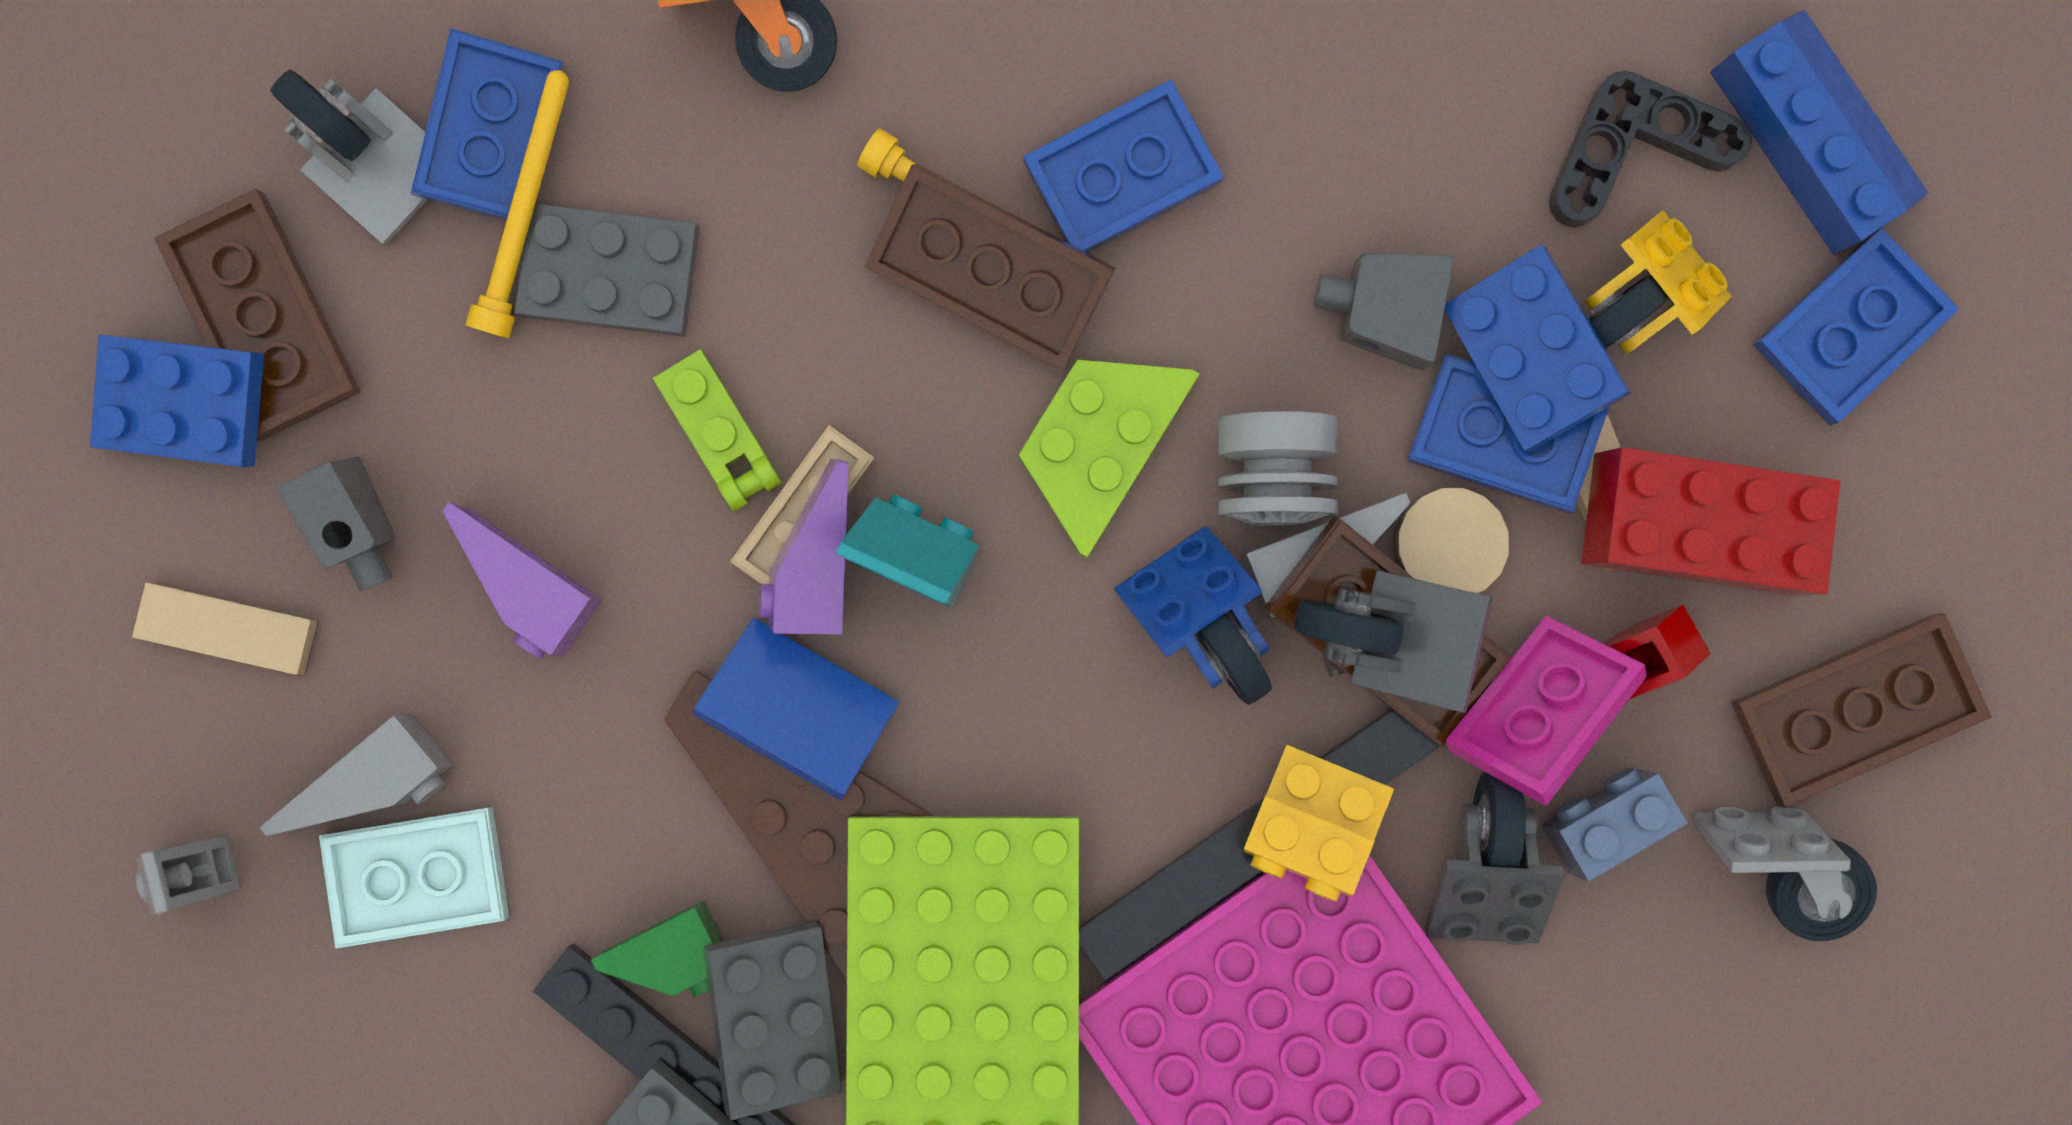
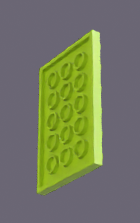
(963, 970)

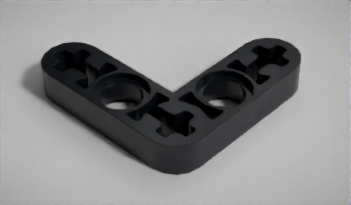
(1640, 122)

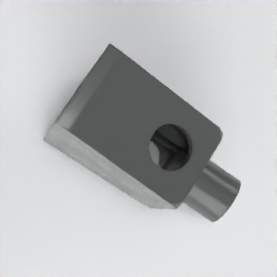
(1391, 304)
(328, 502)

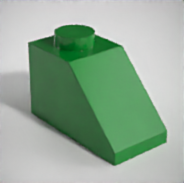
(665, 955)

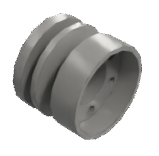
(1277, 466)

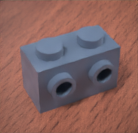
(1613, 823)

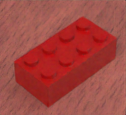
(1710, 522)

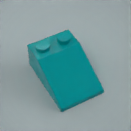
(910, 550)

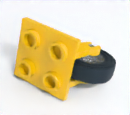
(1675, 270)

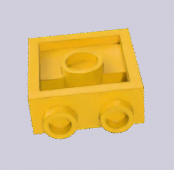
(1317, 823)

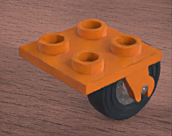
(782, 41)

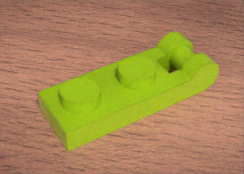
(716, 428)

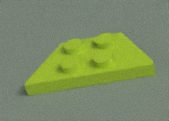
(1100, 439)

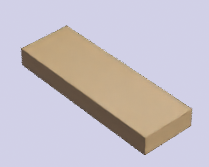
(770, 533)
(224, 628)

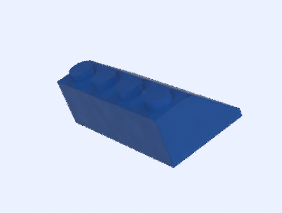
(1819, 132)

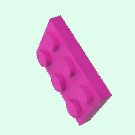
(1546, 709)

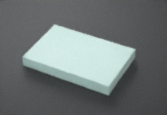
(414, 877)

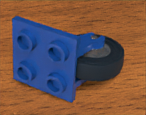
(1189, 595)

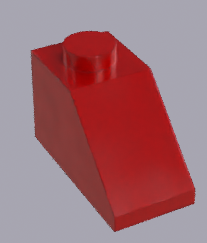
(1666, 646)

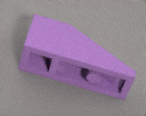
(807, 573)
(525, 590)

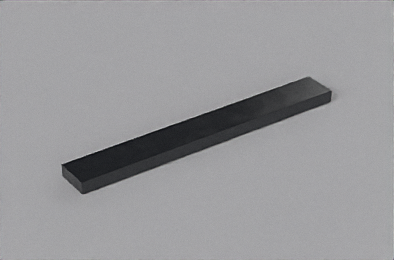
(1218, 862)

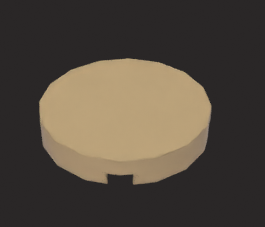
(1453, 540)

